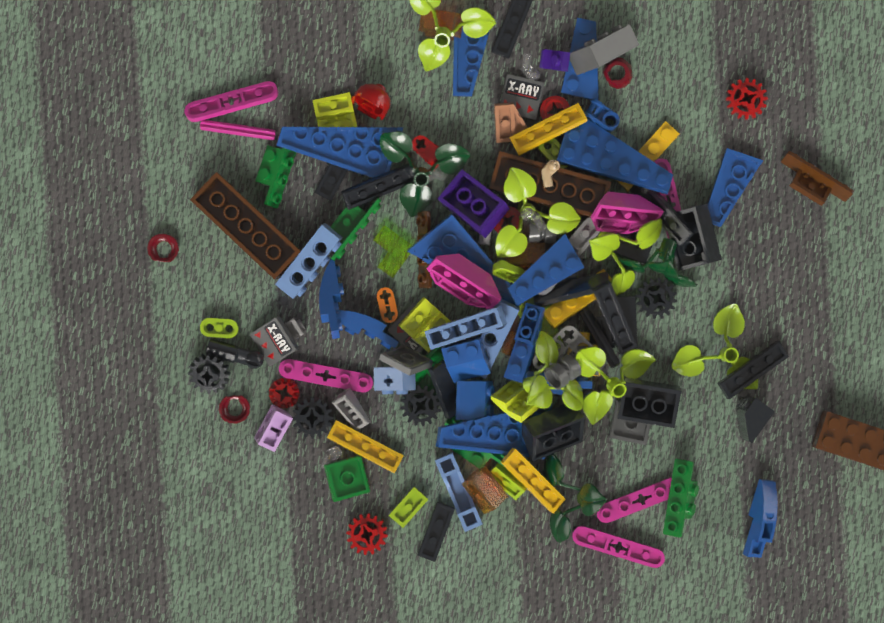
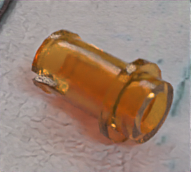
(509, 344)

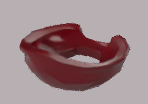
(628, 73)
(155, 240)
(226, 416)

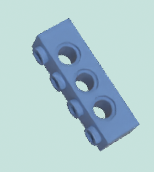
(288, 282)
(465, 327)
(493, 348)

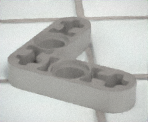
(572, 343)

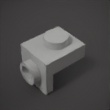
(295, 328)

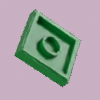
(346, 478)

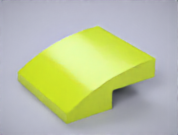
(335, 111)
(420, 319)
(513, 400)

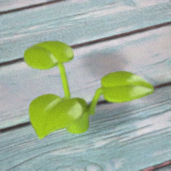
(436, 50)
(520, 186)
(608, 242)
(727, 322)
(590, 359)
(537, 387)

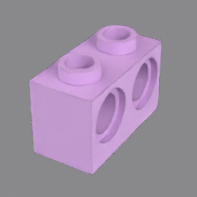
(273, 428)

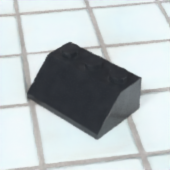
(703, 245)
(649, 402)
(752, 417)
(552, 431)

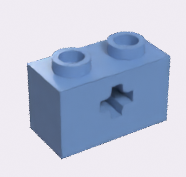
(391, 379)

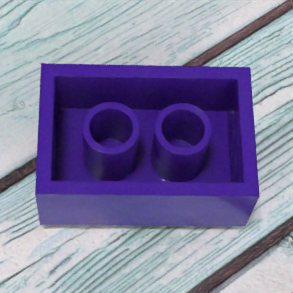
(473, 203)

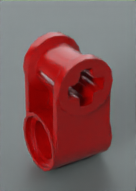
(428, 152)

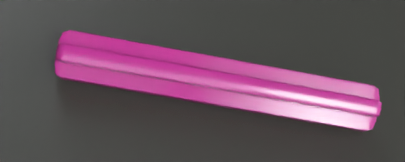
(236, 129)

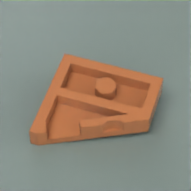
(507, 121)

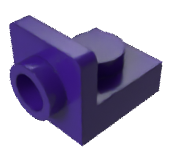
(554, 60)

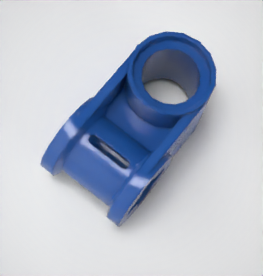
(600, 114)

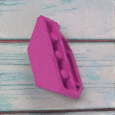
(624, 213)
(464, 280)

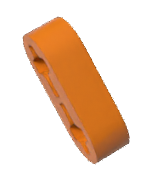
(392, 303)

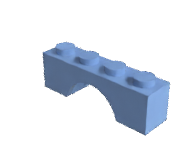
(461, 499)

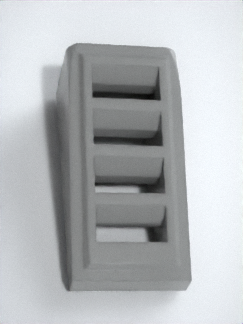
(346, 399)

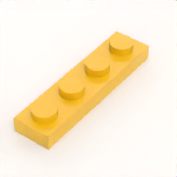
(548, 129)
(656, 145)
(563, 310)
(365, 446)
(532, 480)

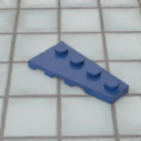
(467, 62)
(584, 84)
(732, 178)
(548, 270)

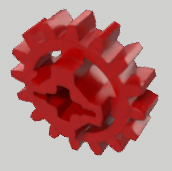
(750, 108)
(363, 521)

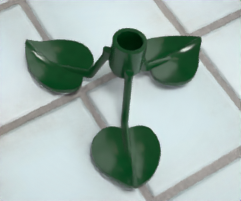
(418, 195)
(666, 267)
(589, 499)

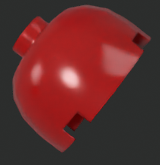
(372, 100)

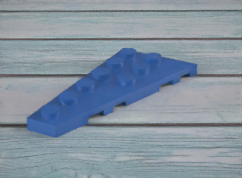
(344, 147)
(601, 153)
(452, 238)
(486, 434)

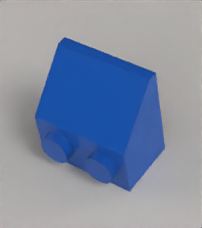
(466, 359)
(474, 399)

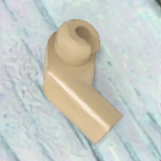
(547, 172)

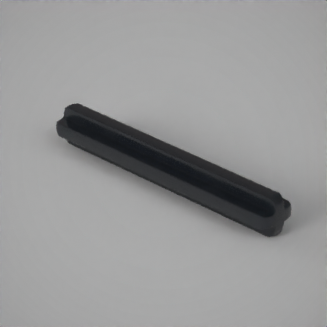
(599, 336)

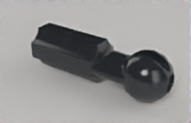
(232, 353)

